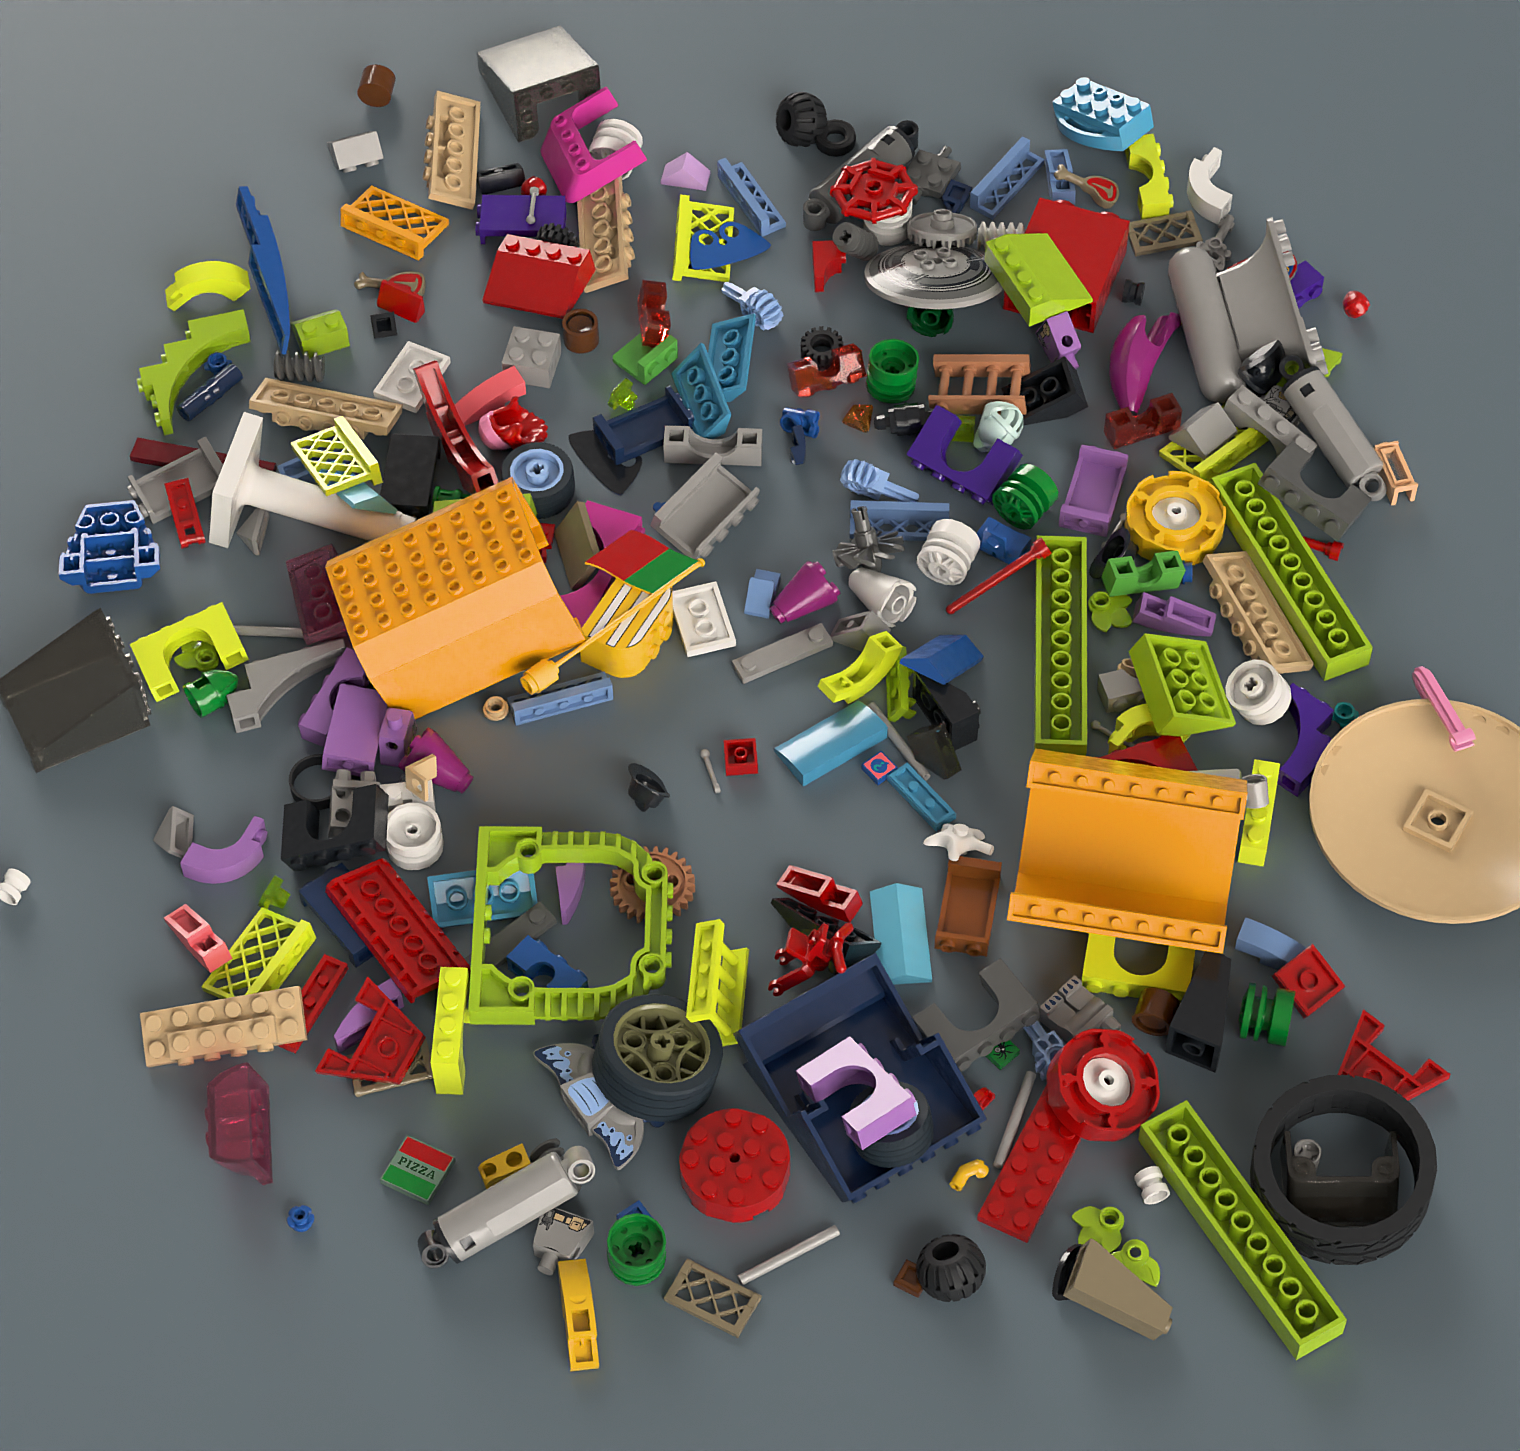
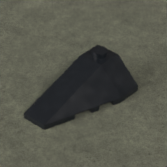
(804, 919)

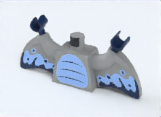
(596, 1114)

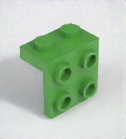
(646, 362)

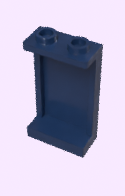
(642, 427)
(314, 896)

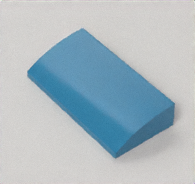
(832, 742)

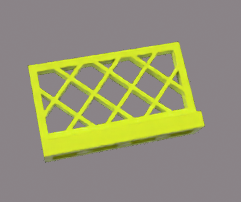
(684, 232)
(353, 450)
(1222, 460)
(275, 967)

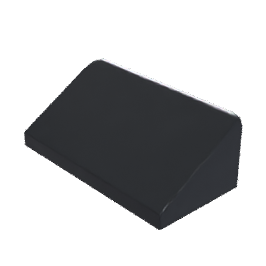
(500, 178)

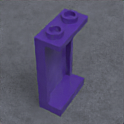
(508, 215)

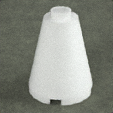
(883, 594)

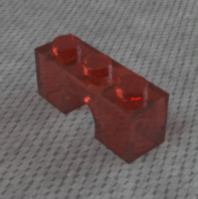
(652, 315)
(845, 368)
(1160, 417)

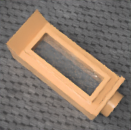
(1395, 472)

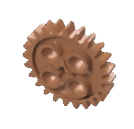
(678, 874)

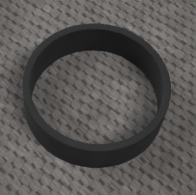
(301, 765)

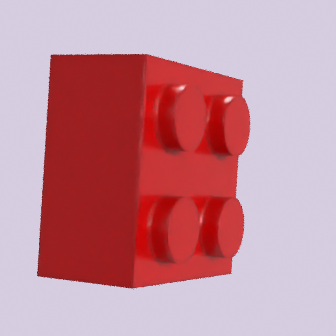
(740, 756)

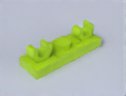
(897, 691)

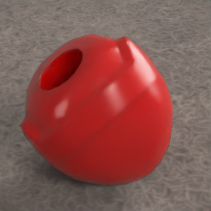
(533, 182)
(1355, 304)

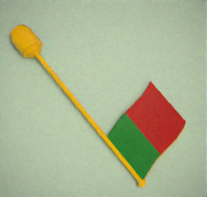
(637, 563)

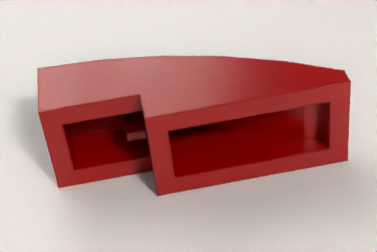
(820, 893)

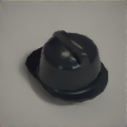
(1117, 546)
(645, 787)

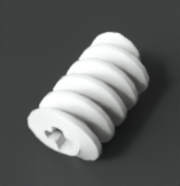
(986, 234)

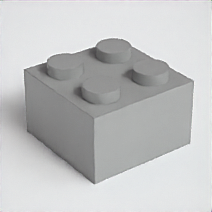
(533, 355)

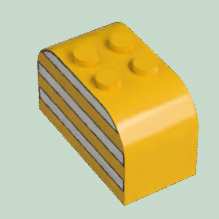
(634, 641)

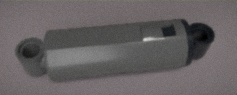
(891, 145)

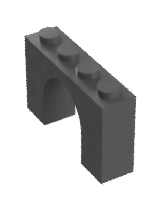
(1328, 514)
(1015, 1011)

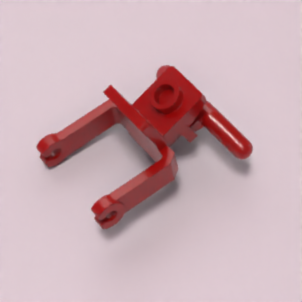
(813, 951)

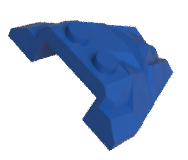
(110, 549)

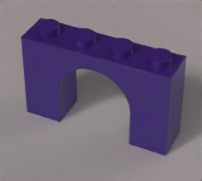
(930, 453)

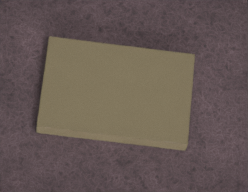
(576, 545)

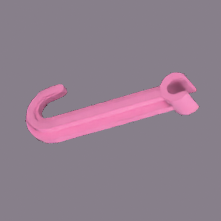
(1430, 689)

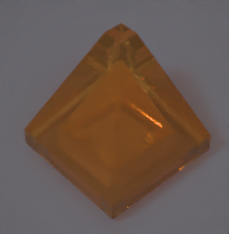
(859, 417)

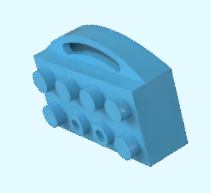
(1101, 116)

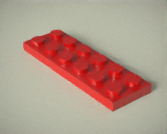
(1030, 1173)

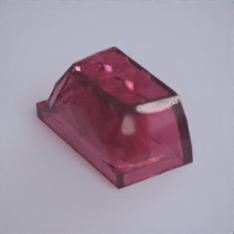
(314, 596)
(240, 1122)

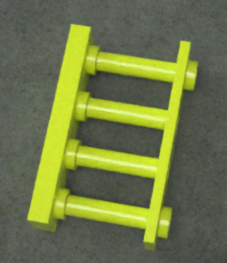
(705, 977)

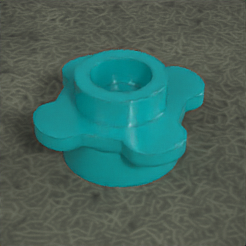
(1346, 709)

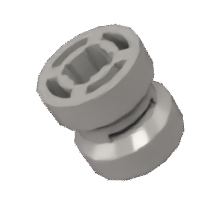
(1309, 1149)

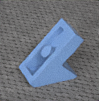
(761, 593)

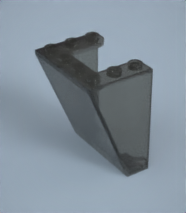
(534, 72)
(75, 694)

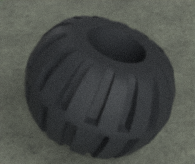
(801, 119)
(951, 1268)

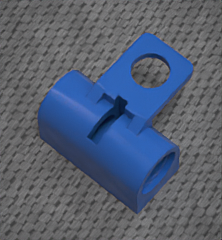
(1002, 541)

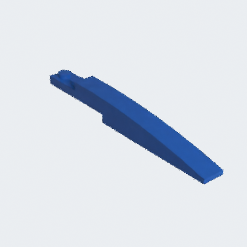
(266, 266)

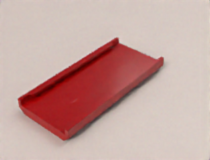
(394, 927)

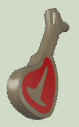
(1101, 189)
(409, 280)

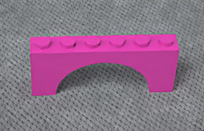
(607, 526)

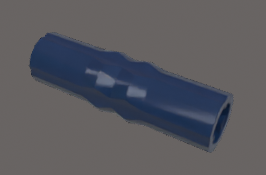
(209, 392)

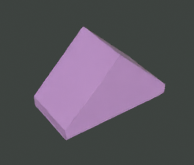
(686, 173)

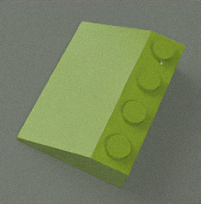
(1035, 276)
(1180, 685)

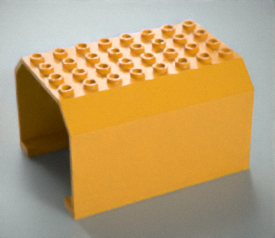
(453, 601)
(1128, 850)

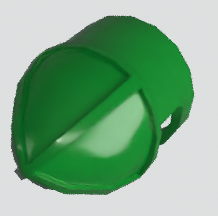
(210, 691)

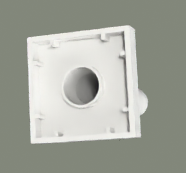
(246, 483)

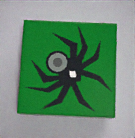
(1003, 1054)

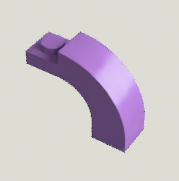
(228, 863)

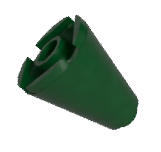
(930, 321)

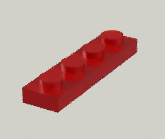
(318, 992)

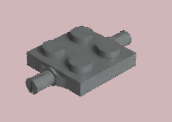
(932, 172)

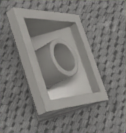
(1205, 431)

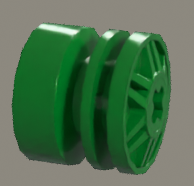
(892, 371)
(1025, 496)
(1266, 1014)
(632, 1235)

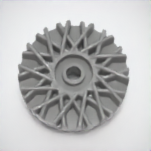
(943, 228)

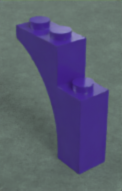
(1311, 720)

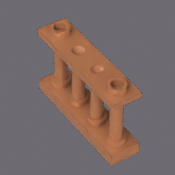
(979, 366)

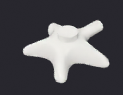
(959, 840)

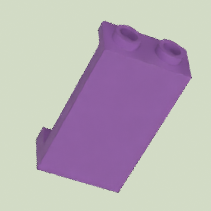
(1094, 490)
(354, 730)

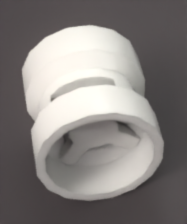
(13, 885)
(1151, 1183)

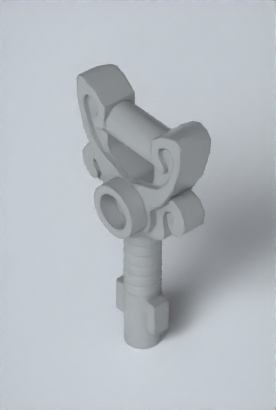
(1215, 245)

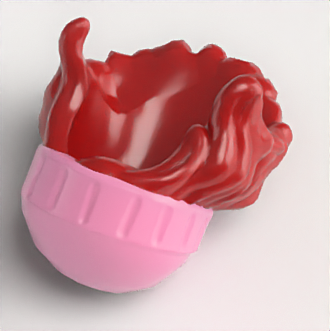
(511, 427)

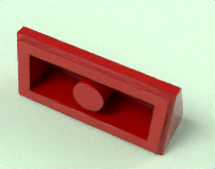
(400, 301)

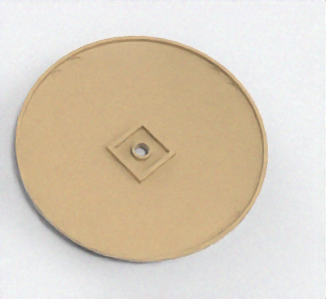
(1387, 782)

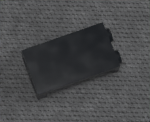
(410, 473)

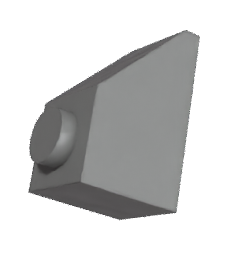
(856, 629)

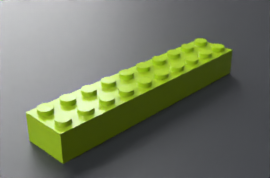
(1292, 574)
(1061, 646)
(1242, 1230)

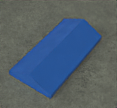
(944, 657)

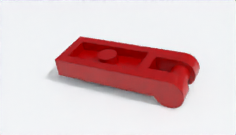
(184, 512)

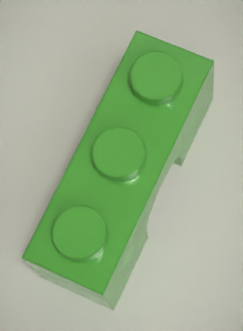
(1161, 573)

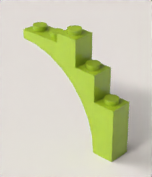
(182, 358)

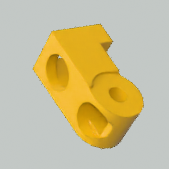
(503, 1165)

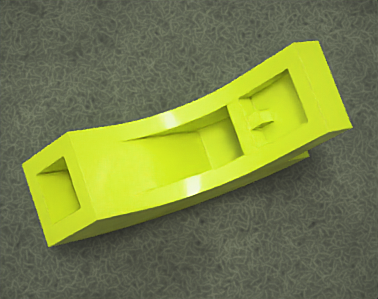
(207, 278)
(866, 672)
(1132, 725)

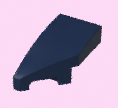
(956, 196)
(798, 452)

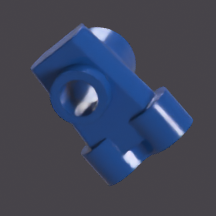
(794, 417)

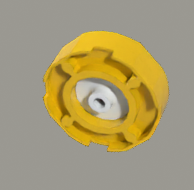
(1175, 515)

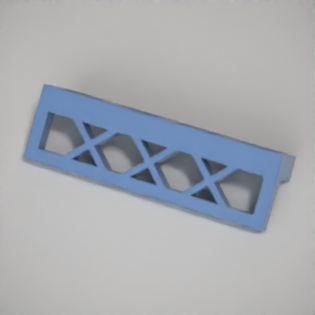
(999, 174)
(748, 202)
(900, 515)
(561, 698)

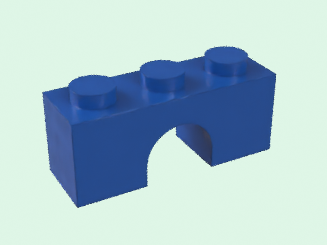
(533, 959)

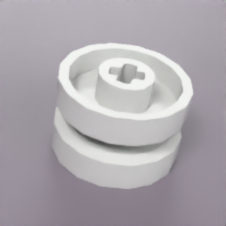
(1258, 692)
(414, 836)

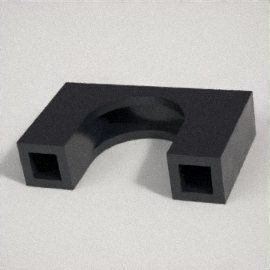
(362, 836)

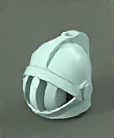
(992, 425)

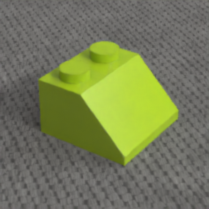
(321, 333)

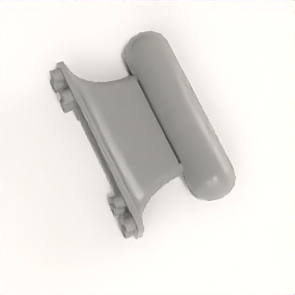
(1239, 311)

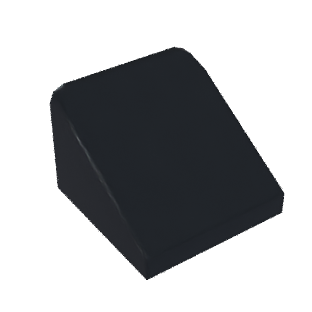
(383, 325)

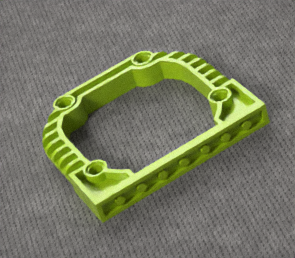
(503, 853)

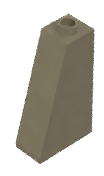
(1116, 1293)

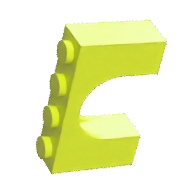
(157, 649)
(1105, 975)
(447, 1045)

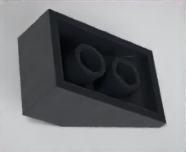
(1051, 392)
(947, 705)

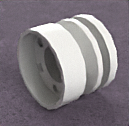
(612, 136)
(890, 230)
(948, 552)

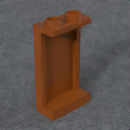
(968, 906)

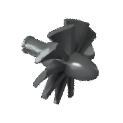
(867, 546)

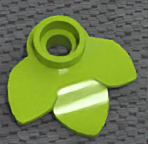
(1110, 612)
(195, 654)
(1096, 1228)
(1143, 1266)

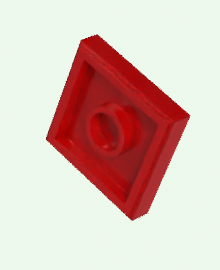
(1310, 979)

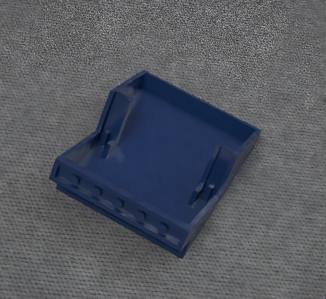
(872, 1013)

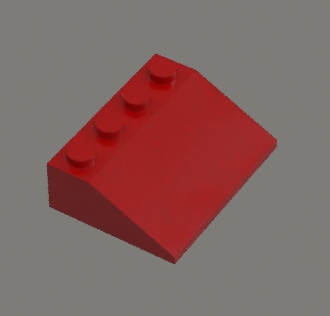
(538, 276)

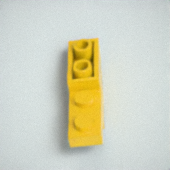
(578, 1314)

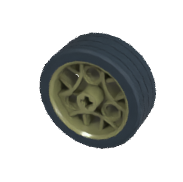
(643, 1054)

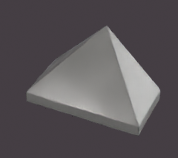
(254, 530)
(175, 832)

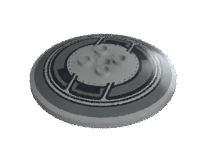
(931, 276)

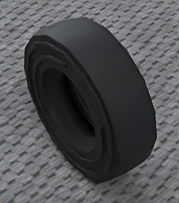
(836, 148)

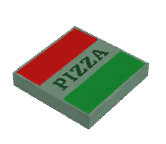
(417, 1170)

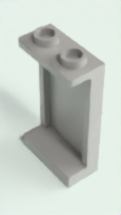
(200, 467)

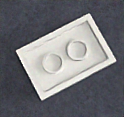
(400, 383)
(702, 619)

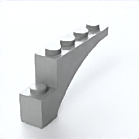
(275, 677)

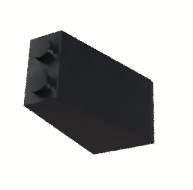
(1200, 1018)

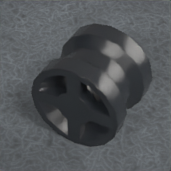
(1133, 292)

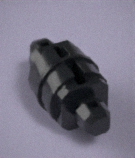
(903, 419)

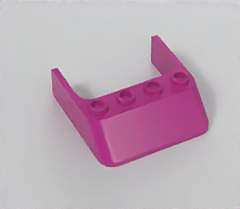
(569, 157)

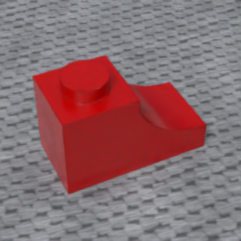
(826, 262)

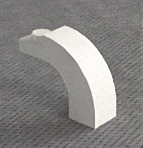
(1203, 195)

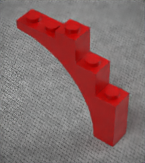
(446, 424)

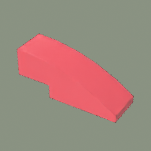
(490, 395)
(198, 938)

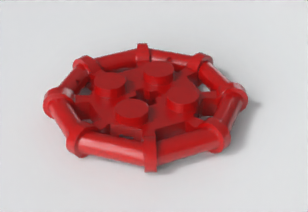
(881, 176)

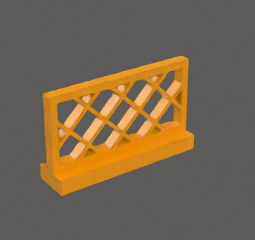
(387, 231)

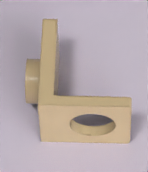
(420, 773)

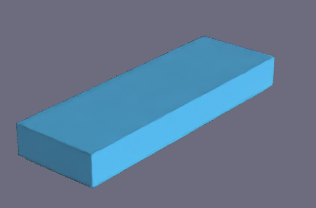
(921, 796)

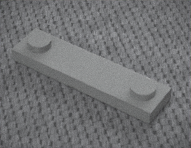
(782, 653)

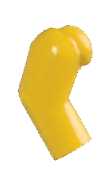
(967, 1170)

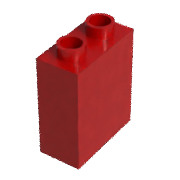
(1092, 247)

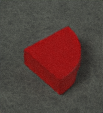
(984, 1097)

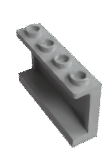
(704, 509)

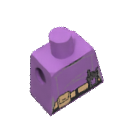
(1059, 338)
(397, 728)

